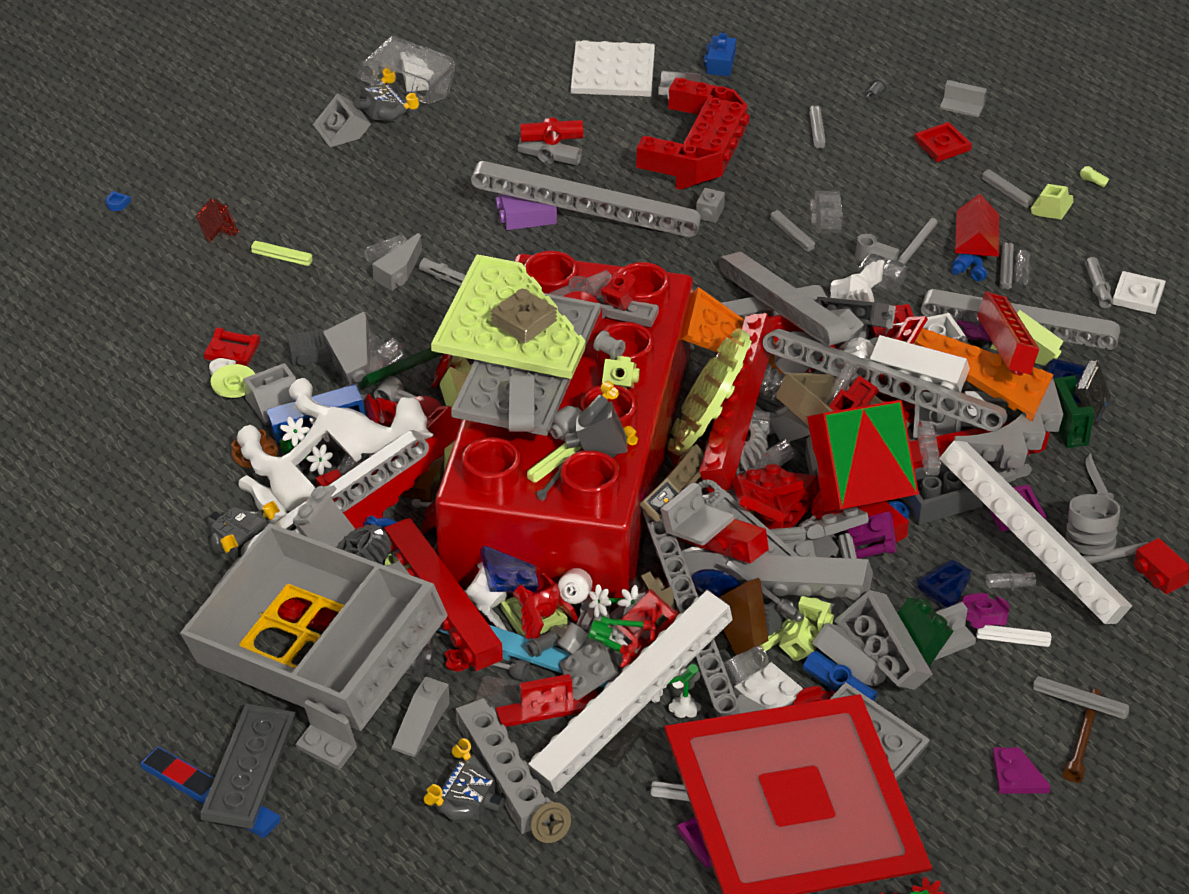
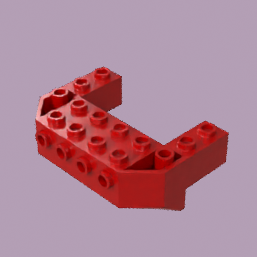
(710, 141)

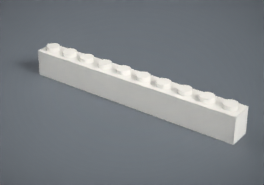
(1036, 533)
(630, 691)

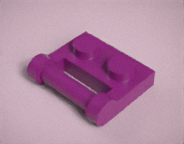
(878, 528)

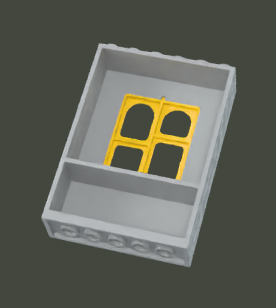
(360, 655)

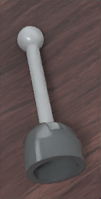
(518, 669)

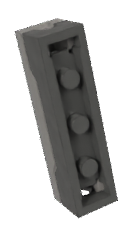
(869, 313)

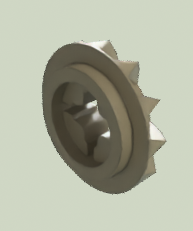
(557, 828)

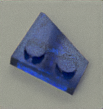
(507, 572)
(946, 583)

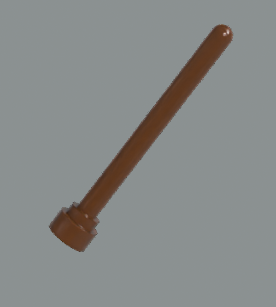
(1074, 769)

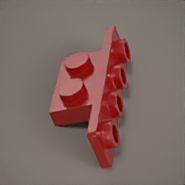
(543, 700)

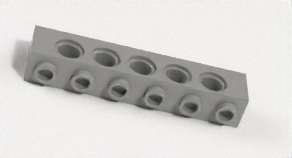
(502, 761)

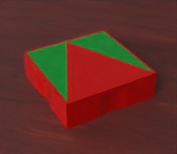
(863, 455)

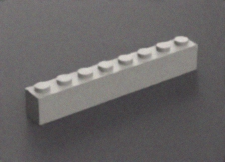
(794, 573)

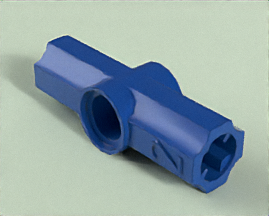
(829, 672)

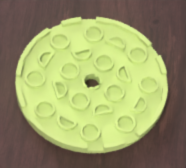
(709, 392)

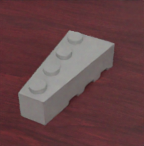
(885, 638)

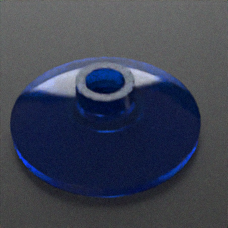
(714, 581)

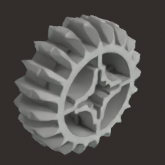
(753, 449)

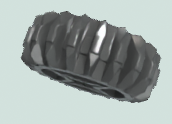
(367, 542)

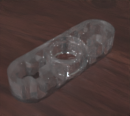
(928, 448)

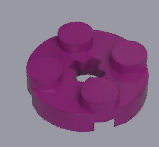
(986, 611)

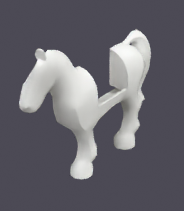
(347, 427)

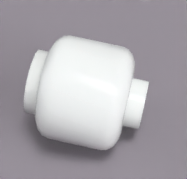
(575, 585)

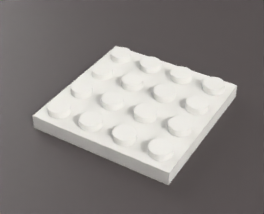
(613, 68)

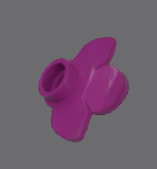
(974, 331)

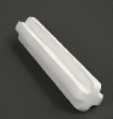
(1014, 635)

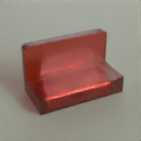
(216, 218)

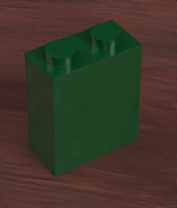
(925, 627)

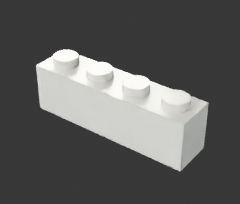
(922, 362)

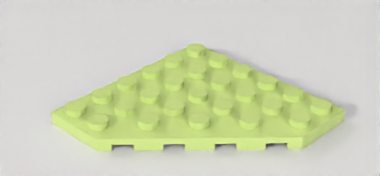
(471, 335)

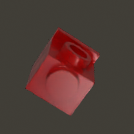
(620, 290)

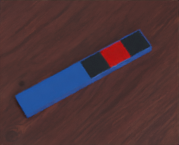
(197, 784)

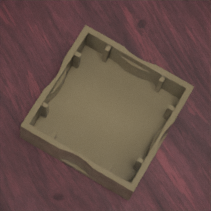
(806, 394)

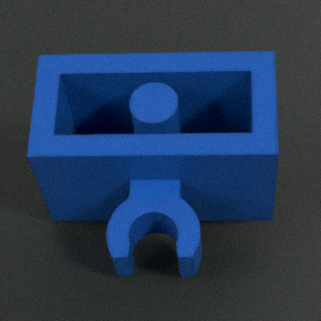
(720, 55)

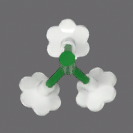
(683, 705)

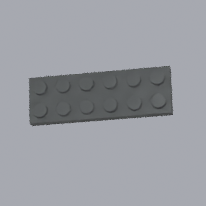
(248, 766)

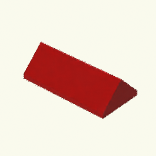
(977, 228)

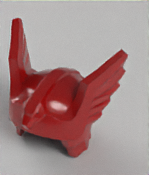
(540, 605)

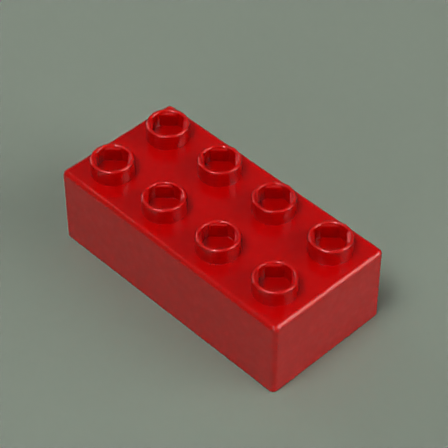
(594, 506)

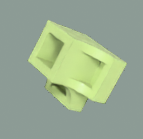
(1053, 202)

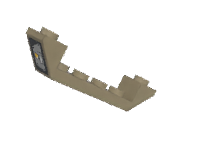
(677, 480)

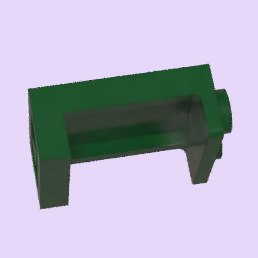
(1076, 422)

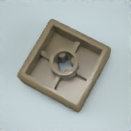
(523, 315)

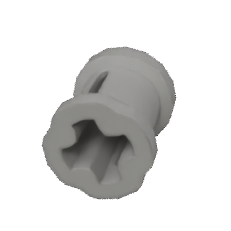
(609, 345)

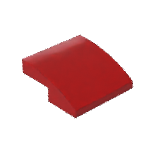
(908, 330)

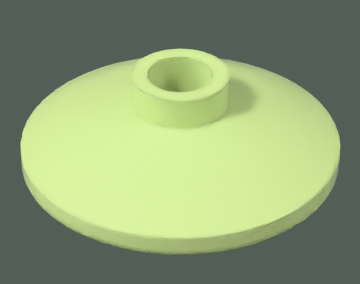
(229, 380)

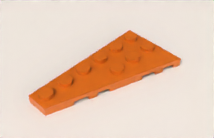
(712, 322)
(992, 375)

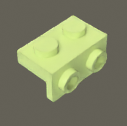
(816, 611)

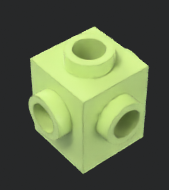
(612, 370)
(798, 639)

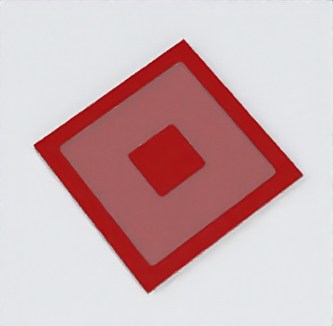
(796, 798)

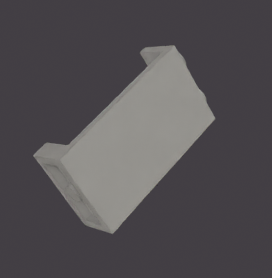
(322, 518)

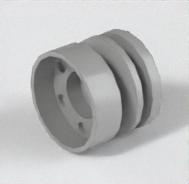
(1092, 524)

